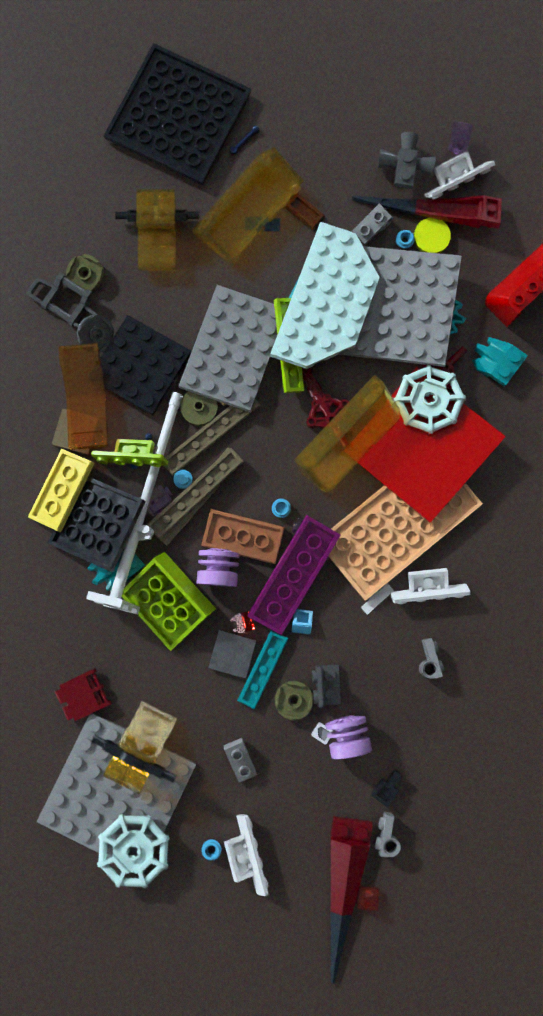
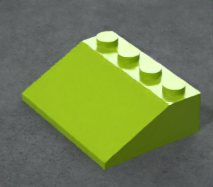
(167, 600)

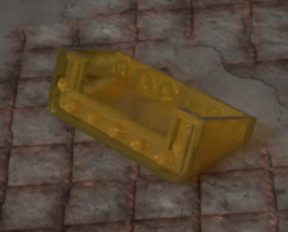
(248, 205)
(349, 436)

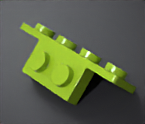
(131, 452)

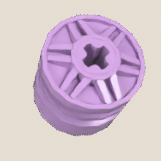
(217, 568)
(349, 741)

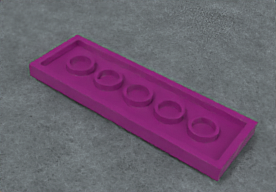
(293, 575)

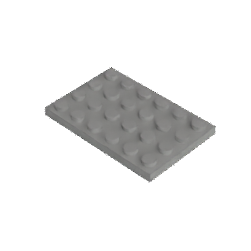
(231, 349)

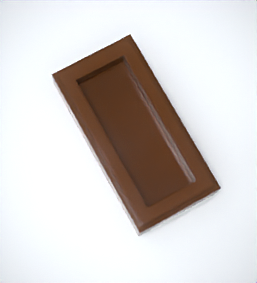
(305, 211)

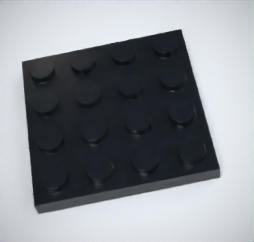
(141, 364)
(99, 524)

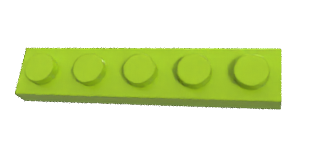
(291, 373)

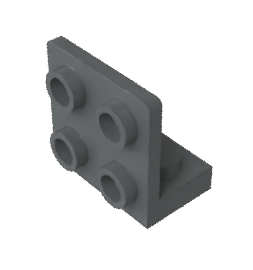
(327, 685)

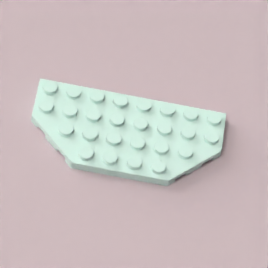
(327, 300)

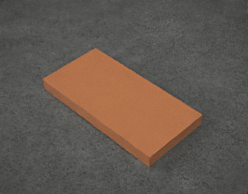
(243, 535)

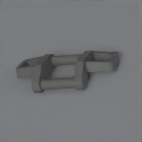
(47, 303)

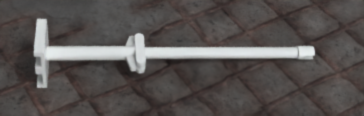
(140, 532)

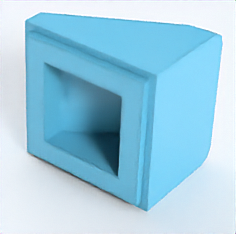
(302, 621)

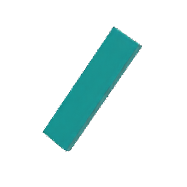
(262, 669)

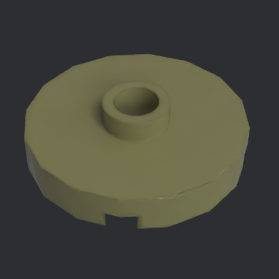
(83, 264)
(198, 416)
(299, 709)

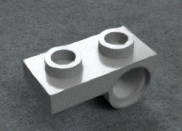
(374, 222)
(431, 648)
(240, 760)
(386, 826)

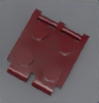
(82, 696)

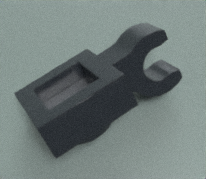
(386, 790)

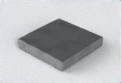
(232, 654)

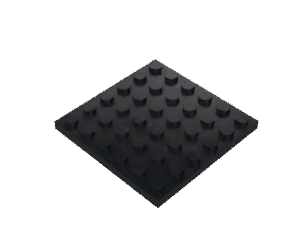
(177, 113)

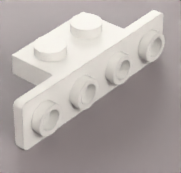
(456, 171)
(429, 585)
(244, 856)

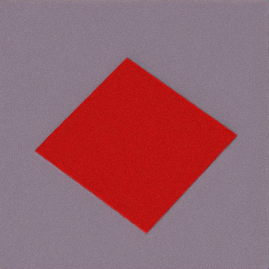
(431, 467)

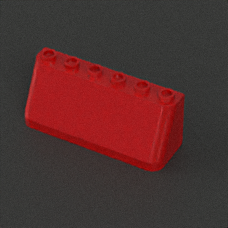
(517, 289)

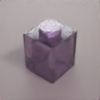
(459, 137)

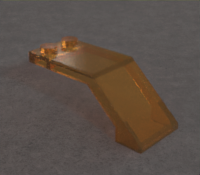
(84, 396)

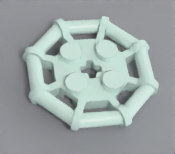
(432, 409)
(133, 863)

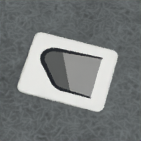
(320, 733)

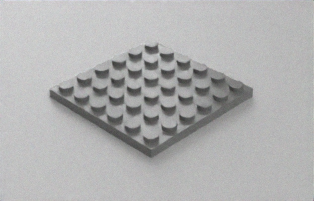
(410, 307)
(88, 803)

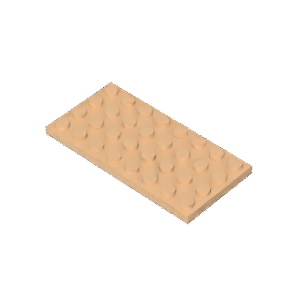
(389, 535)

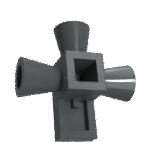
(406, 161)

